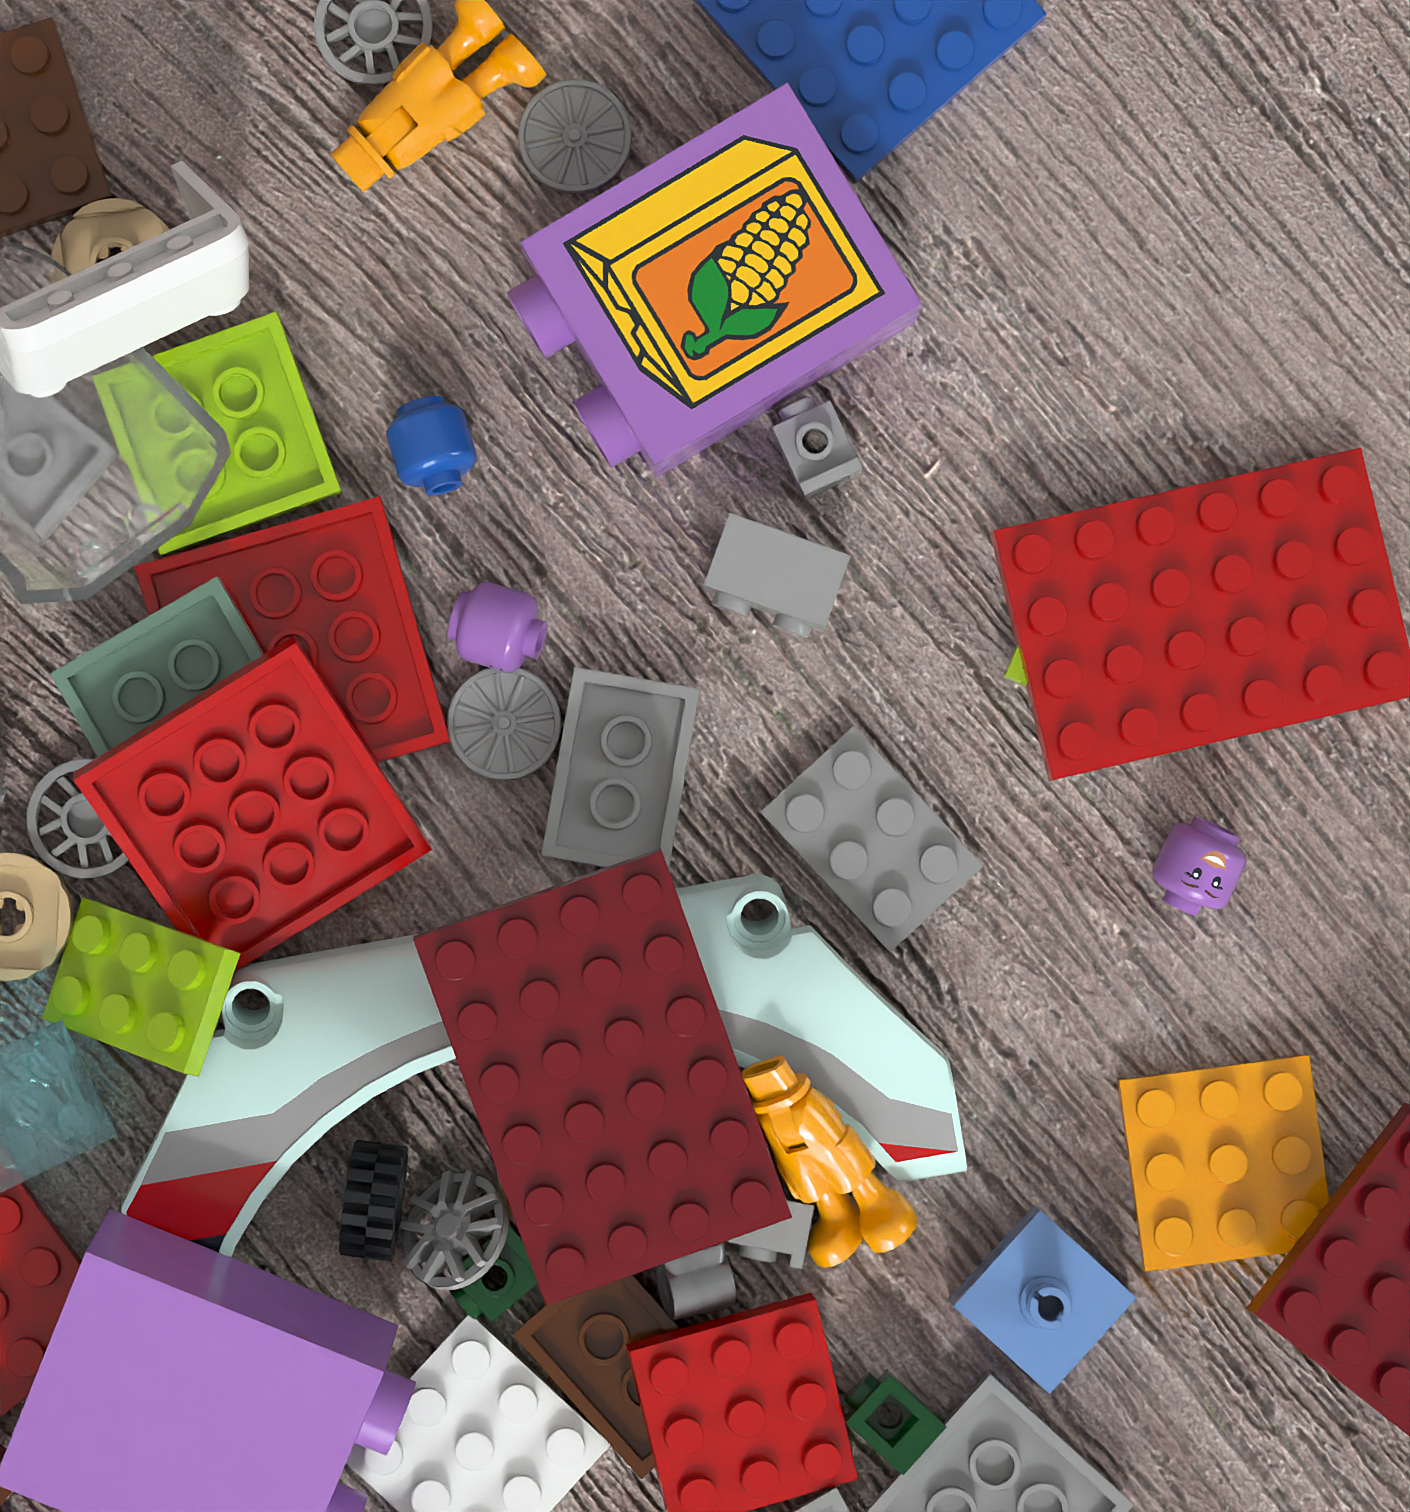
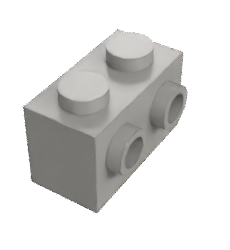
(775, 575)

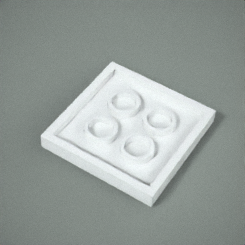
(481, 1434)

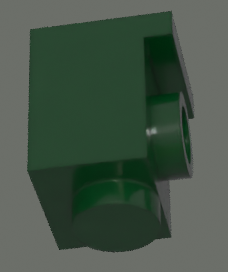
(480, 1298)
(898, 1443)

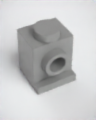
(818, 471)
(785, 1237)

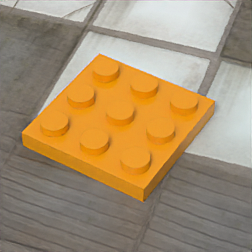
(1223, 1160)

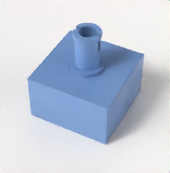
(1042, 1299)

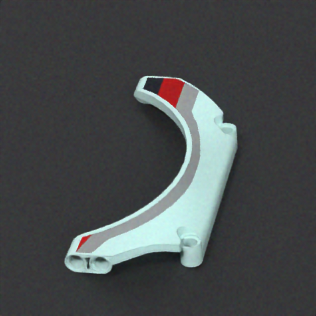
(366, 1020)

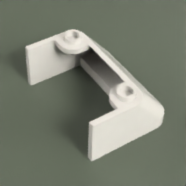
(129, 296)

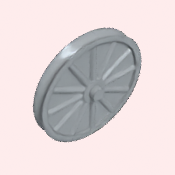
(574, 136)
(504, 723)

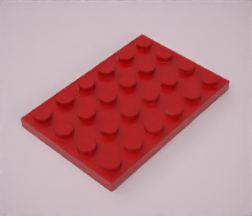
(1204, 613)

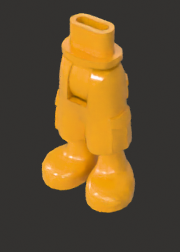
(426, 100)
(823, 1163)

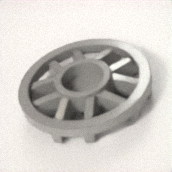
(374, 29)
(78, 823)
(454, 1230)

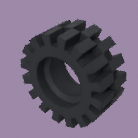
(373, 1200)

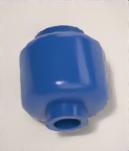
(431, 445)

